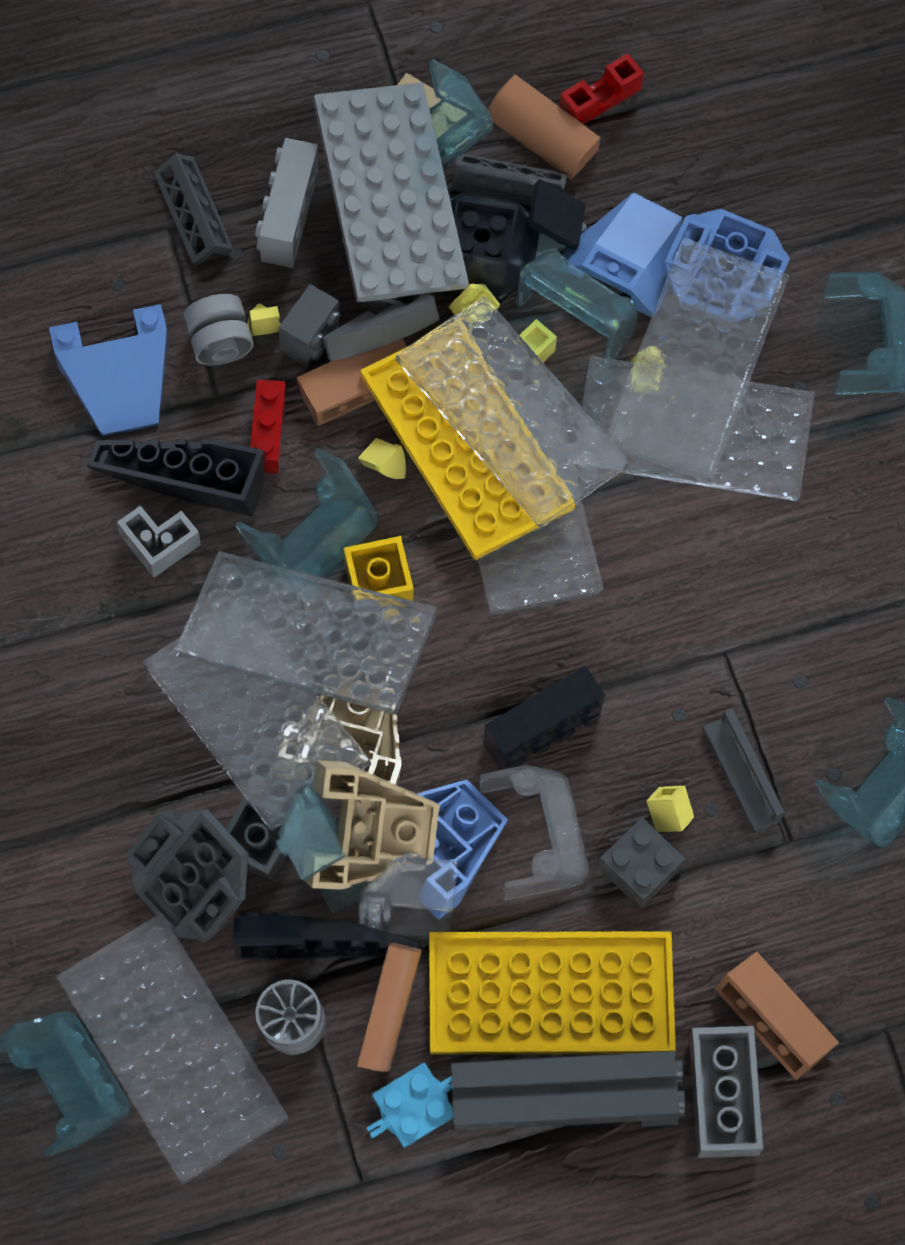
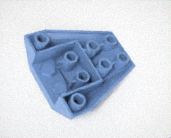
(629, 249)

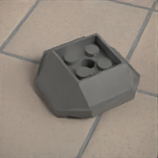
(165, 875)

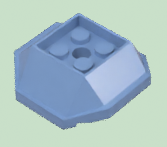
(732, 235)

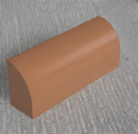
(543, 127)
(338, 384)
(389, 1007)
(777, 1015)

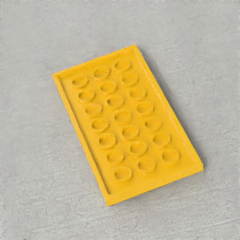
(463, 485)
(551, 993)

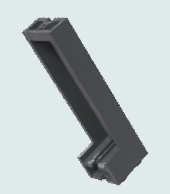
(568, 1091)

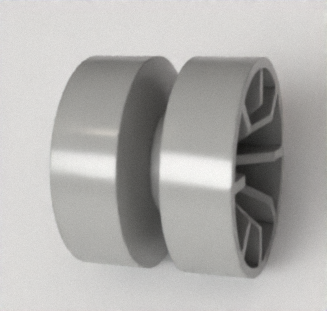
(218, 329)
(290, 1017)

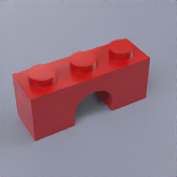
(618, 83)
(267, 422)

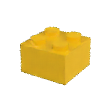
(380, 567)

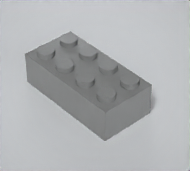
(288, 202)
(725, 1092)

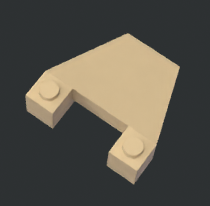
(374, 733)
(374, 824)

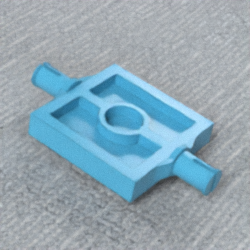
(412, 1106)

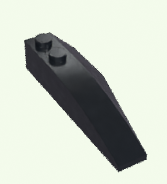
(197, 472)

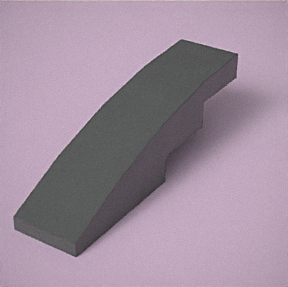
(378, 330)

